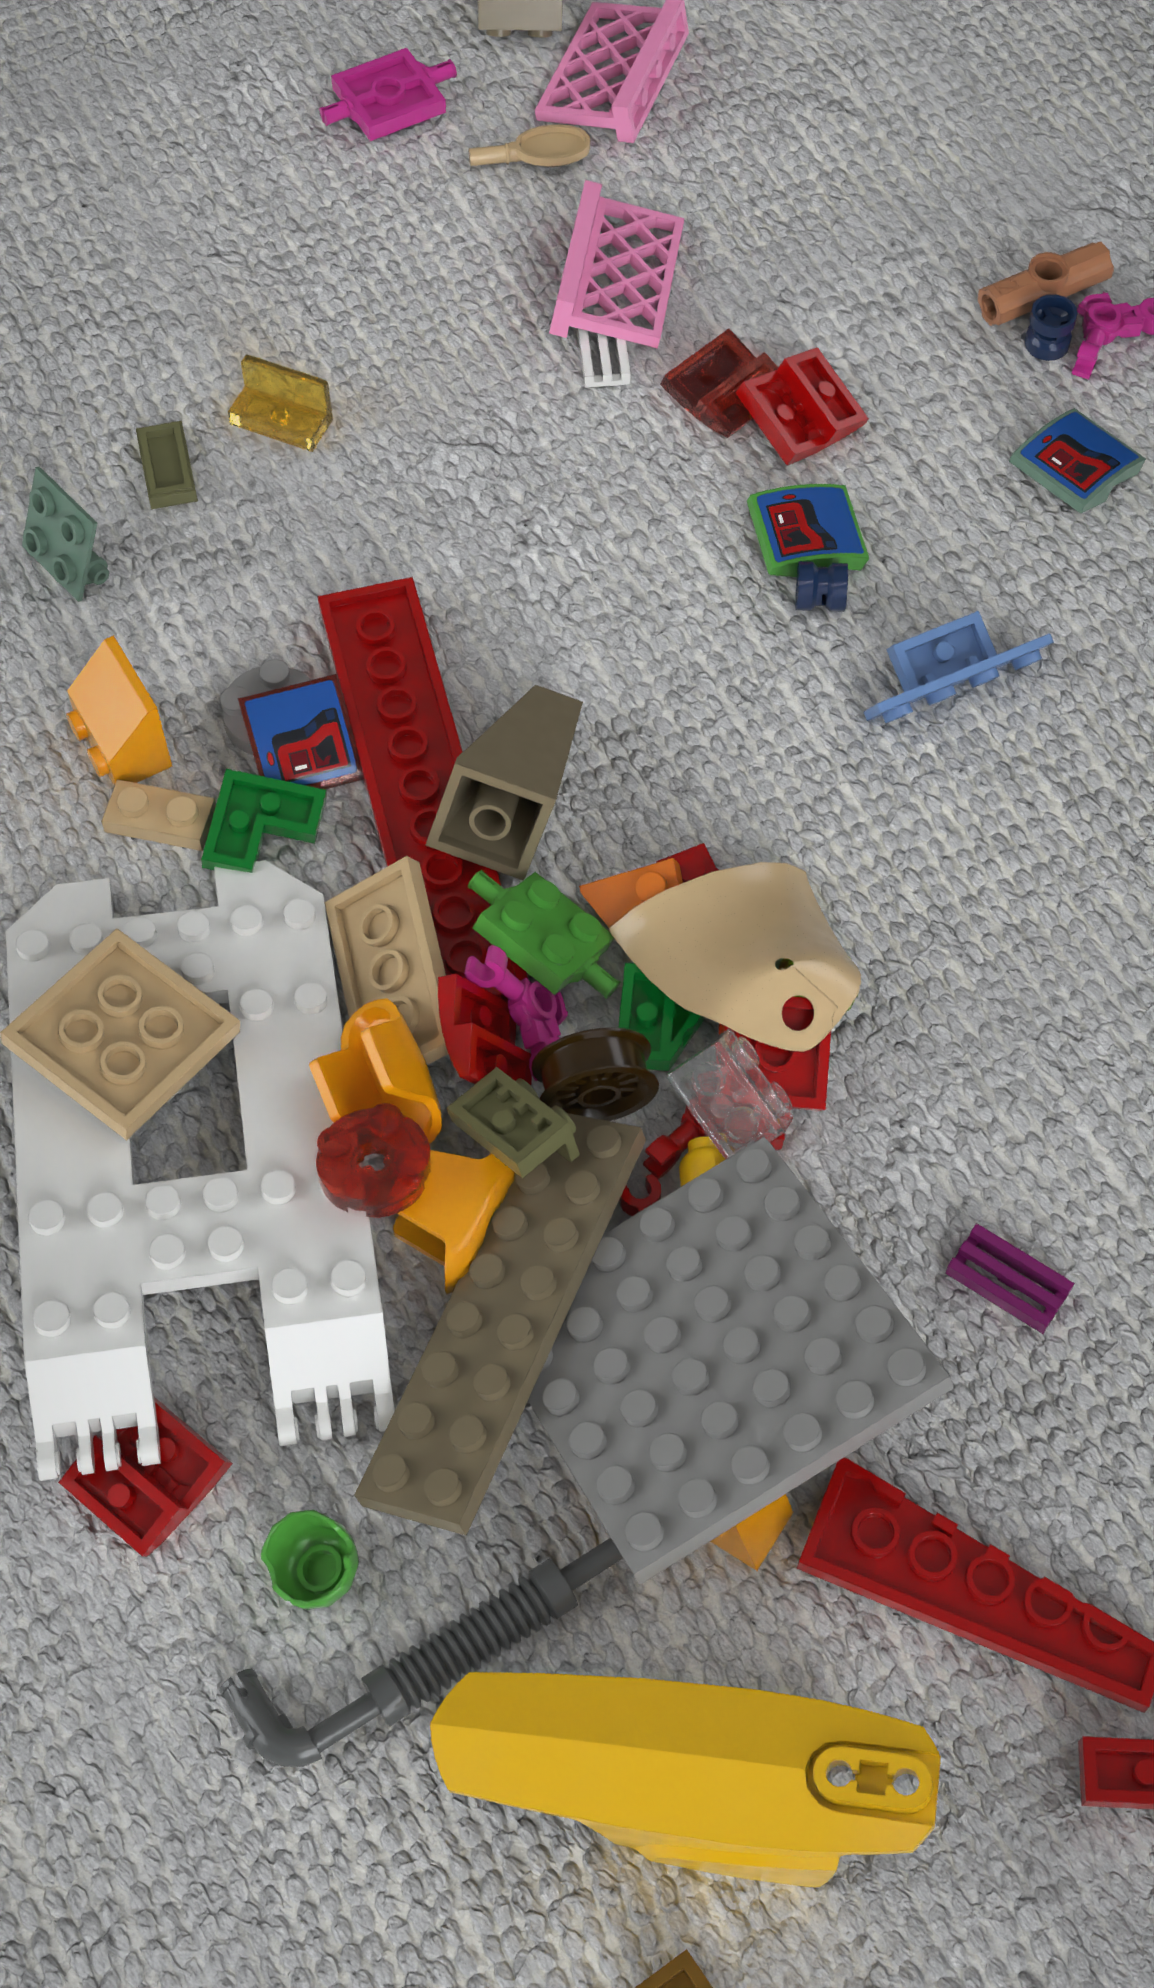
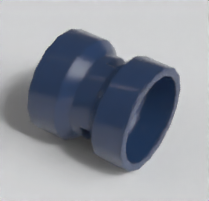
(1050, 327)
(821, 586)

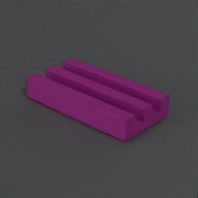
(1020, 1262)

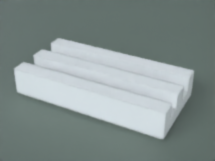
(607, 377)

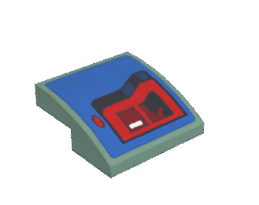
(1077, 460)

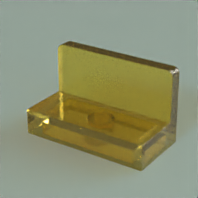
(282, 404)

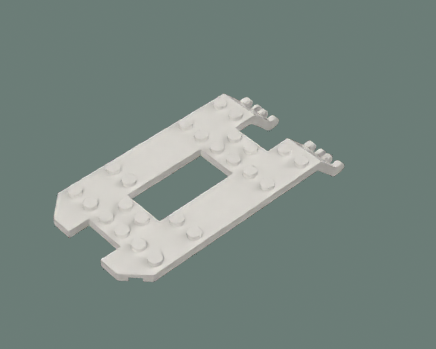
(104, 1242)

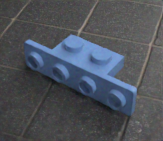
(945, 657)

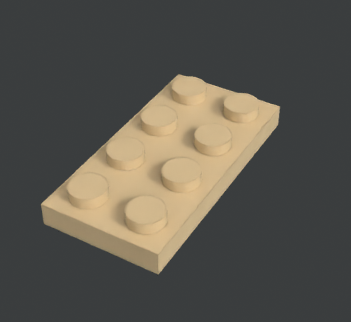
(391, 949)

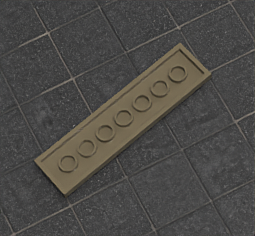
(498, 1333)

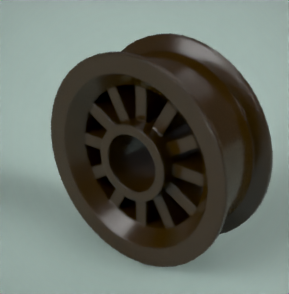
(597, 1073)

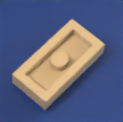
(159, 815)

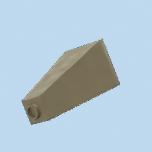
(508, 784)

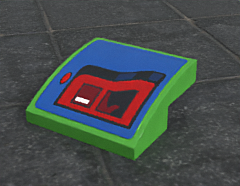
(807, 525)

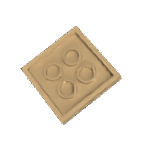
(120, 1033)

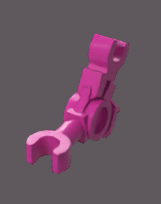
(1105, 322)
(529, 1002)

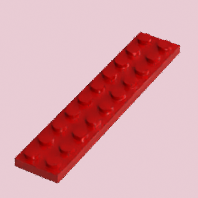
(406, 748)

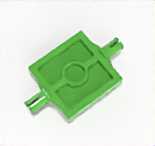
(544, 933)

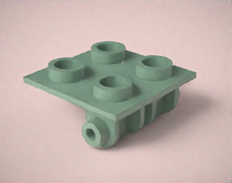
(62, 537)

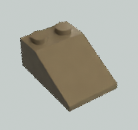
(534, 16)

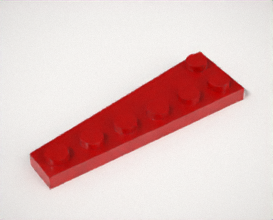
(929, 1569)

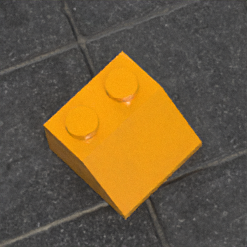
(117, 717)

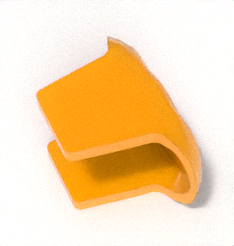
(378, 1066)
(454, 1211)

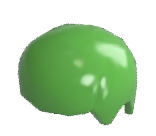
(310, 1559)

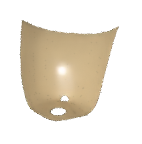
(718, 945)

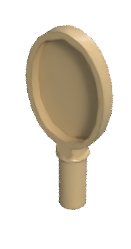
(537, 146)

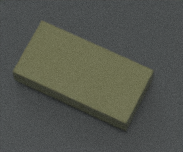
(166, 465)

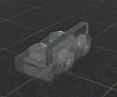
(732, 1095)

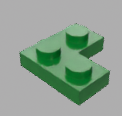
(256, 806)

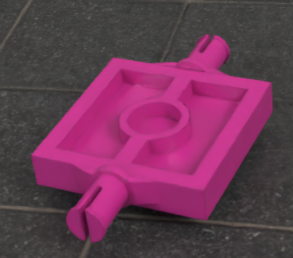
(388, 93)

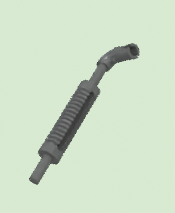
(426, 1669)

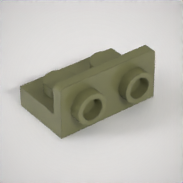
(514, 1122)

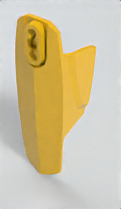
(692, 1769)

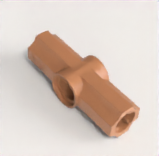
(1046, 275)

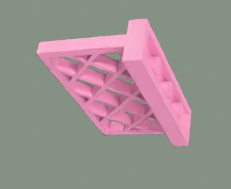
(643, 70)
(580, 270)

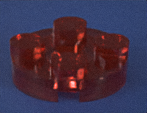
(369, 1132)

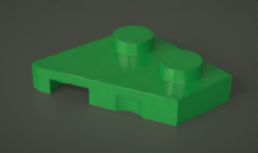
(656, 1017)

